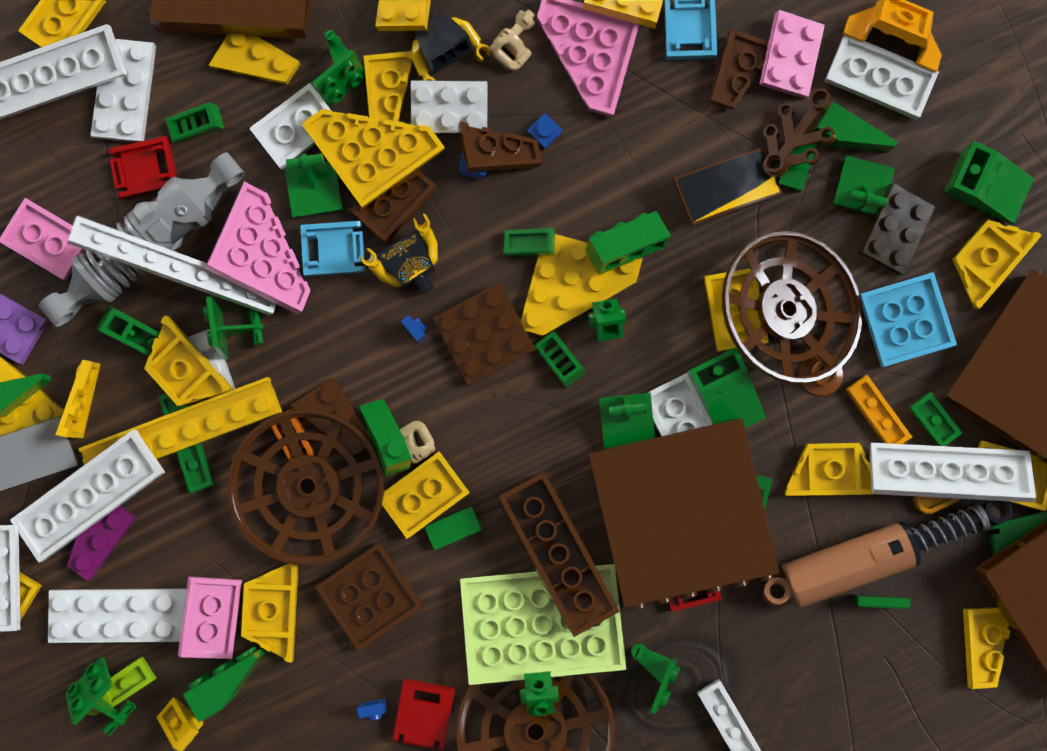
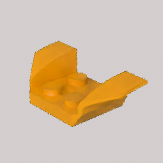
(903, 21)

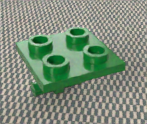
(342, 75)
(863, 185)
(312, 186)
(218, 332)
(626, 419)
(661, 668)
(88, 694)

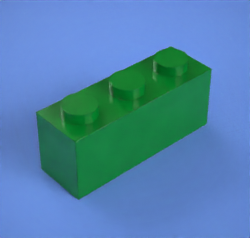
(627, 242)

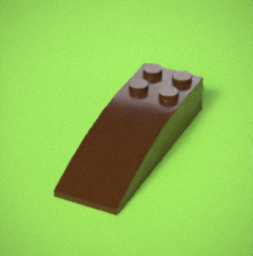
(558, 554)

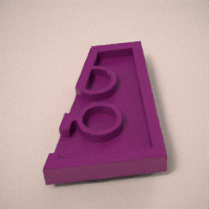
(98, 542)

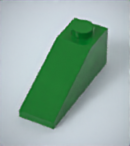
(853, 131)
(127, 330)
(17, 391)
(386, 437)

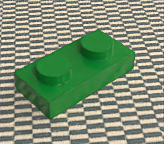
(935, 420)

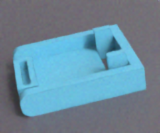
(690, 26)
(337, 248)

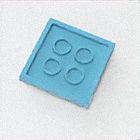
(907, 319)

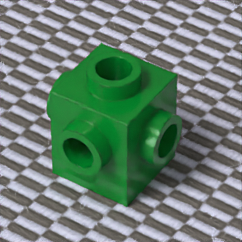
(607, 319)
(539, 694)

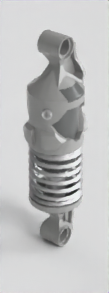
(164, 221)

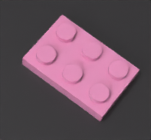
(791, 54)
(41, 239)
(209, 617)

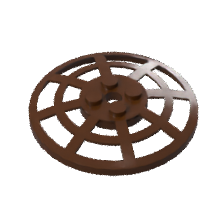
(802, 307)
(290, 491)
(519, 722)

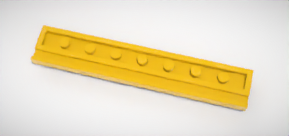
(200, 421)

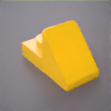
(179, 724)

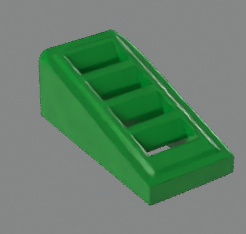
(213, 117)
(571, 377)

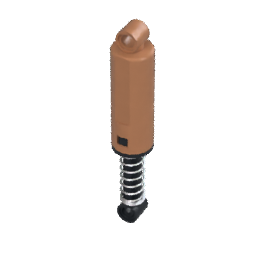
(875, 555)

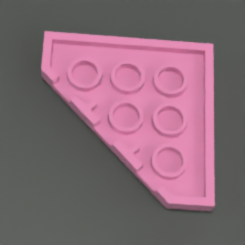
(591, 48)
(255, 253)

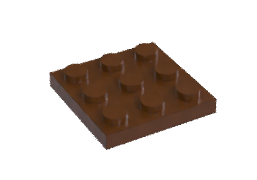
(484, 333)
(369, 596)

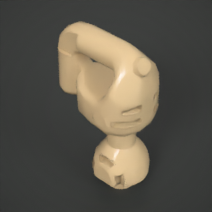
(510, 40)
(417, 453)

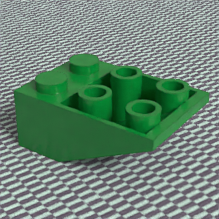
(989, 182)
(727, 389)
(213, 693)

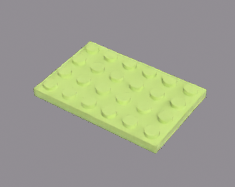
(519, 631)

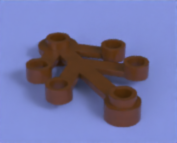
(796, 137)

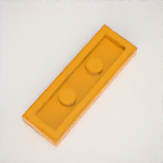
(877, 411)

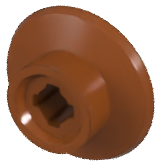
(821, 387)

